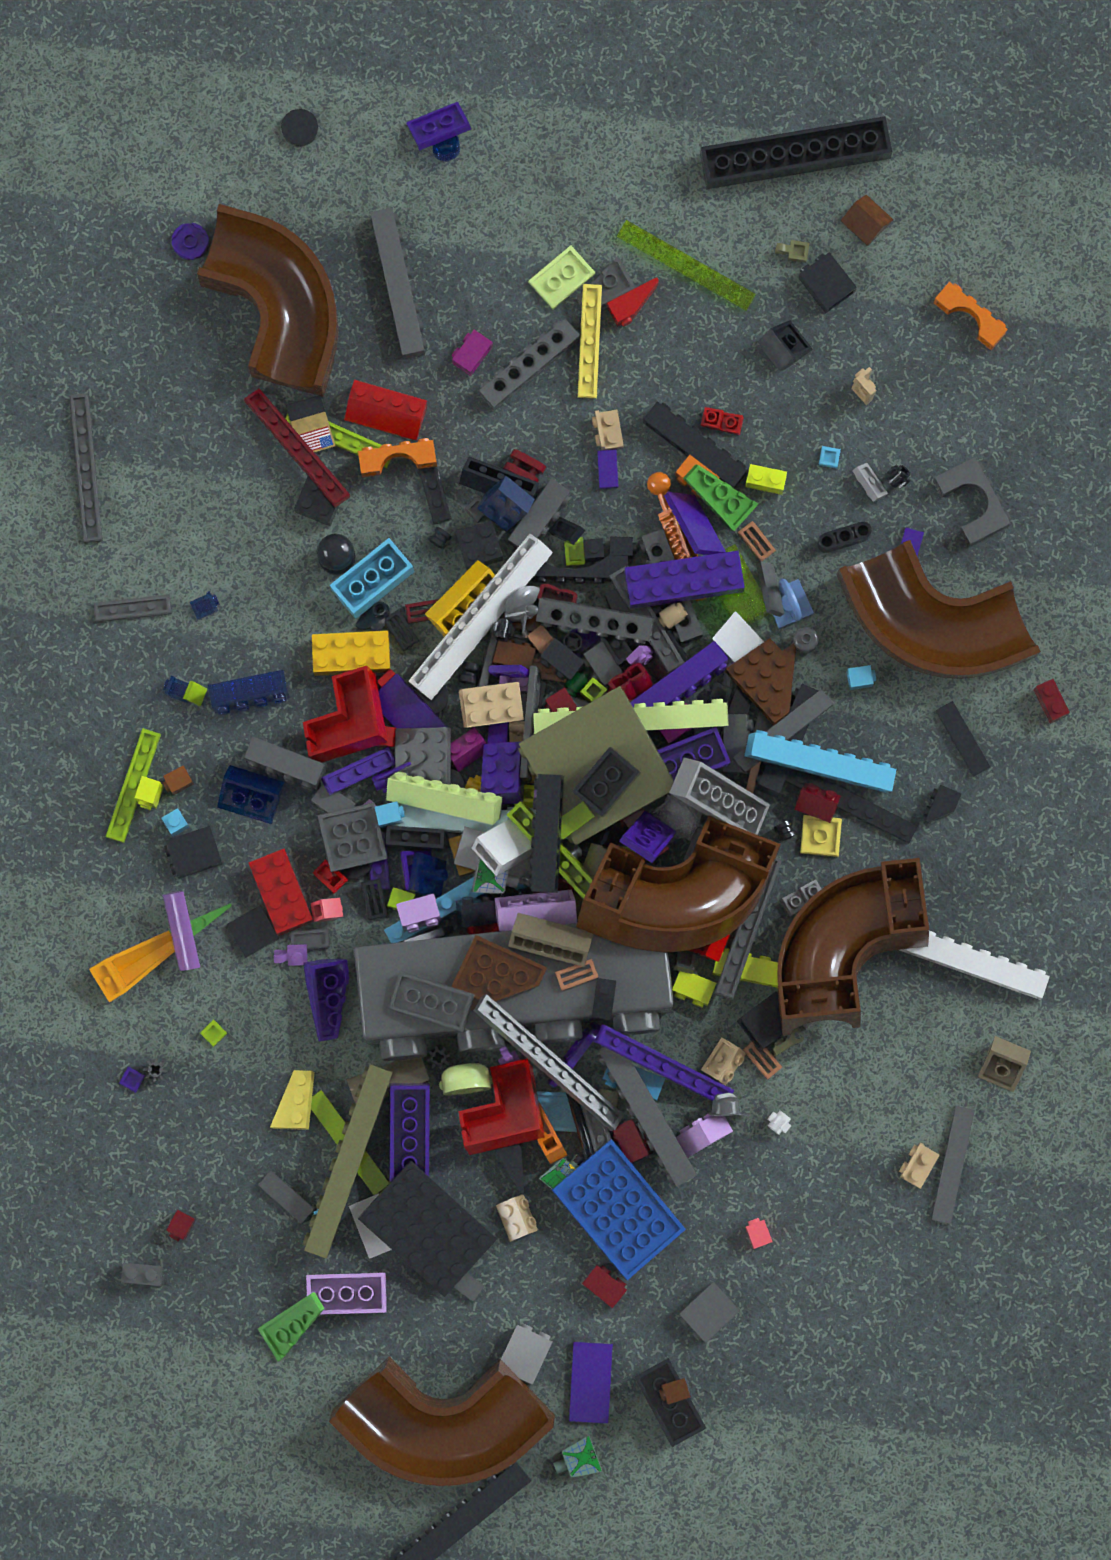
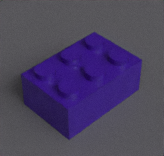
(502, 772)

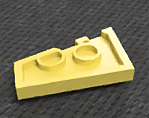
(296, 1102)

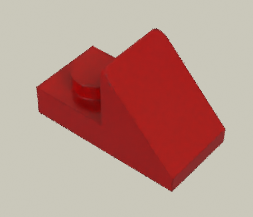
(331, 880)

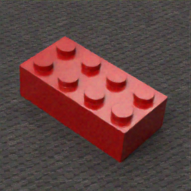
(281, 892)

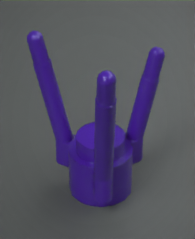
(381, 780)

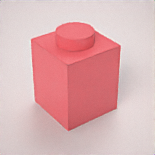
(326, 909)
(758, 1233)

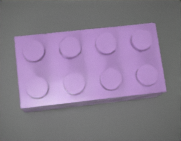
(549, 906)
(349, 1292)

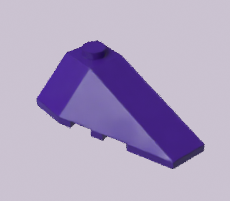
(326, 989)

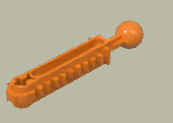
(659, 485)

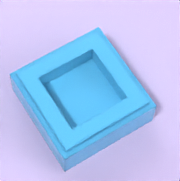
(829, 457)

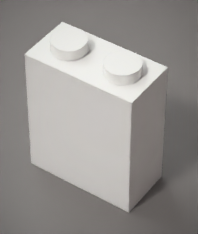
(502, 847)

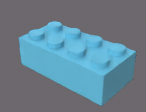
(372, 578)

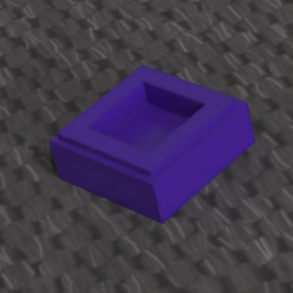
(132, 1079)

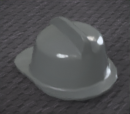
(726, 1105)

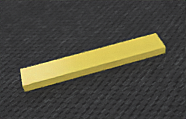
(589, 341)

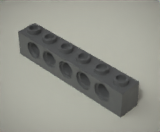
(526, 374)
(658, 540)
(643, 622)

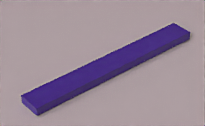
(659, 1063)

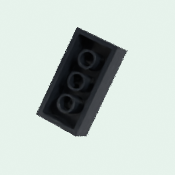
(678, 1419)

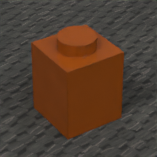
(177, 780)

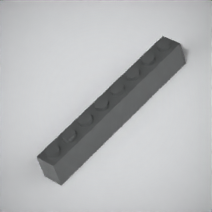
(397, 283)
(649, 1116)

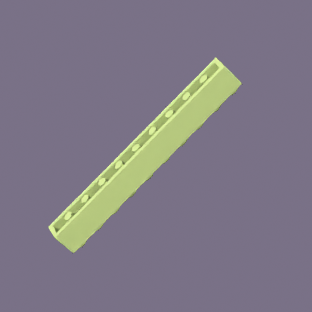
(657, 717)

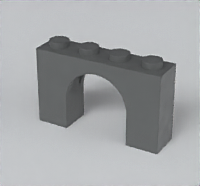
(971, 475)

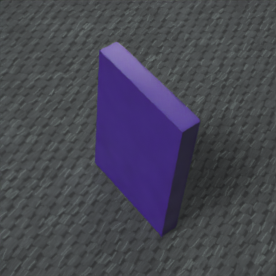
(438, 126)

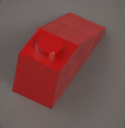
(628, 305)

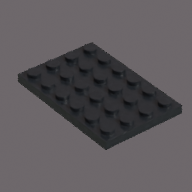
(427, 1228)

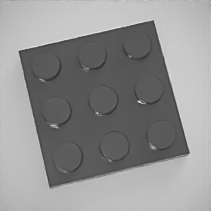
(426, 750)
(352, 837)

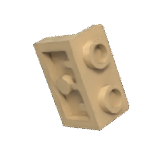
(864, 386)
(608, 429)
(723, 1061)
(919, 1165)

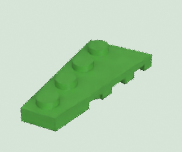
(724, 500)
(288, 1327)

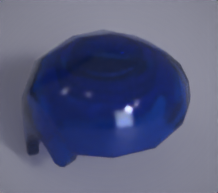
(447, 149)

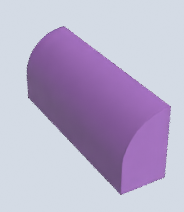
(181, 930)

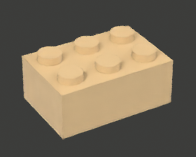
(491, 704)

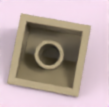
(1004, 1063)

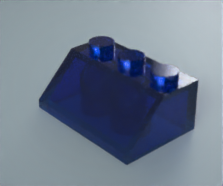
(250, 794)

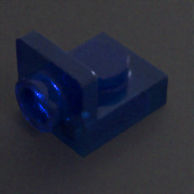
(205, 605)
(175, 688)

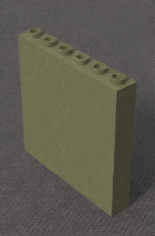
(580, 740)

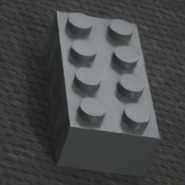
(284, 763)

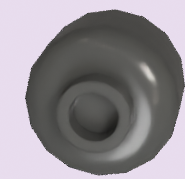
(805, 640)

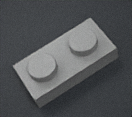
(870, 482)

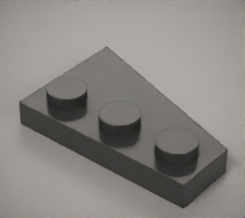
(614, 282)

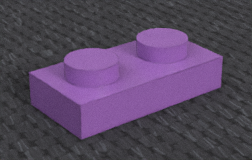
(641, 655)

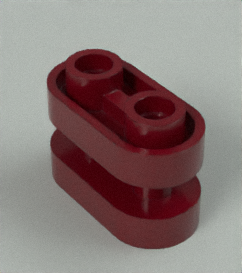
(527, 461)

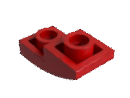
(722, 421)

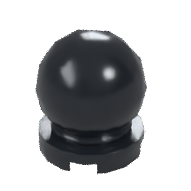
(336, 554)

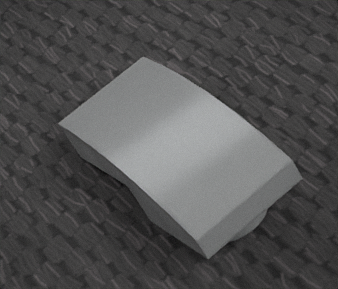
(797, 899)

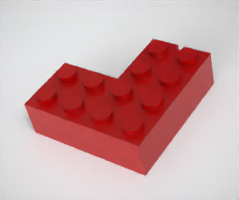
(355, 724)
(511, 1118)

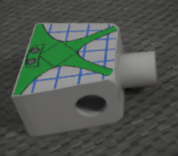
(487, 882)

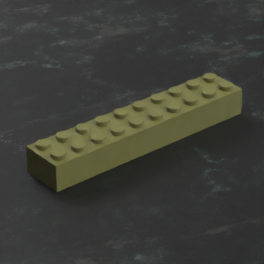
(348, 1161)

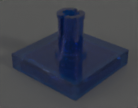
(427, 875)

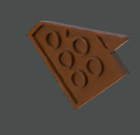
(766, 678)
(496, 972)

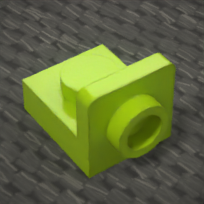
(574, 553)

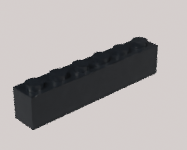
(691, 442)
(774, 775)
(547, 833)

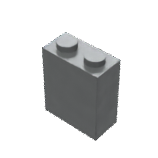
(708, 1313)

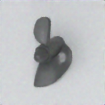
(520, 606)

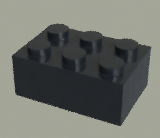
(606, 781)

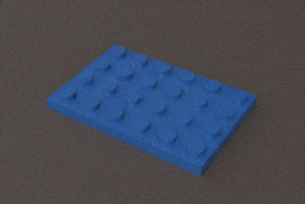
(618, 1209)

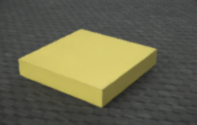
(820, 836)

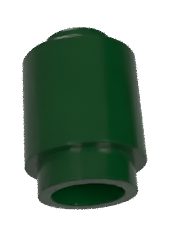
(576, 684)

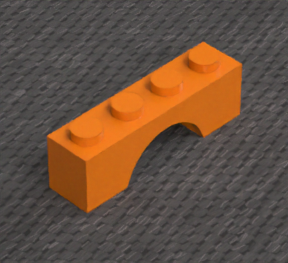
(953, 299)
(373, 460)

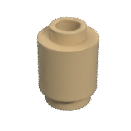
(672, 615)

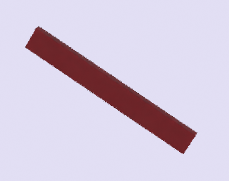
(297, 448)

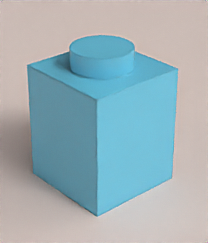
(860, 677)
(389, 814)
(175, 822)

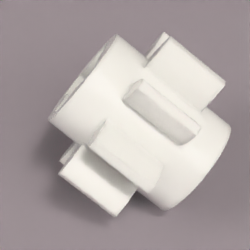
(779, 1122)

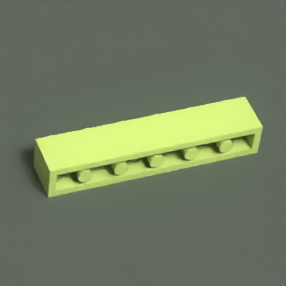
(444, 798)

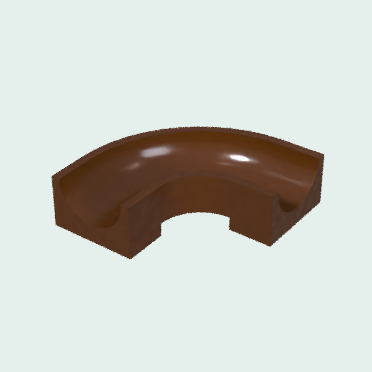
(289, 290)
(931, 629)
(681, 903)
(842, 930)
(442, 1438)

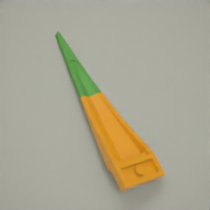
(126, 968)

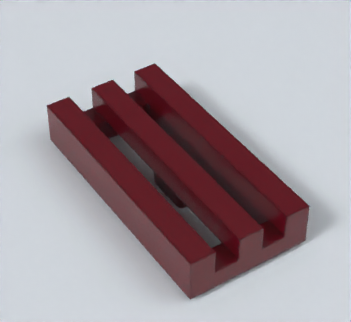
(415, 605)

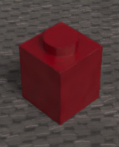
(180, 1225)

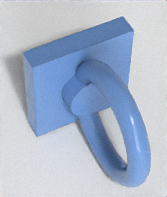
(794, 603)

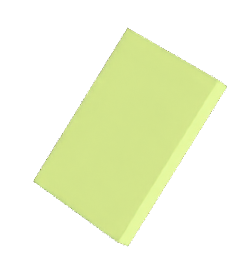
(561, 277)

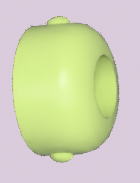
(465, 1079)

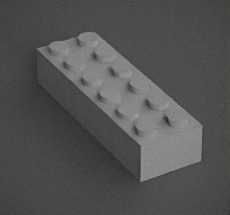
(718, 796)

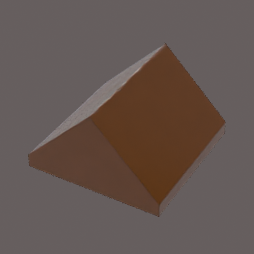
(866, 219)

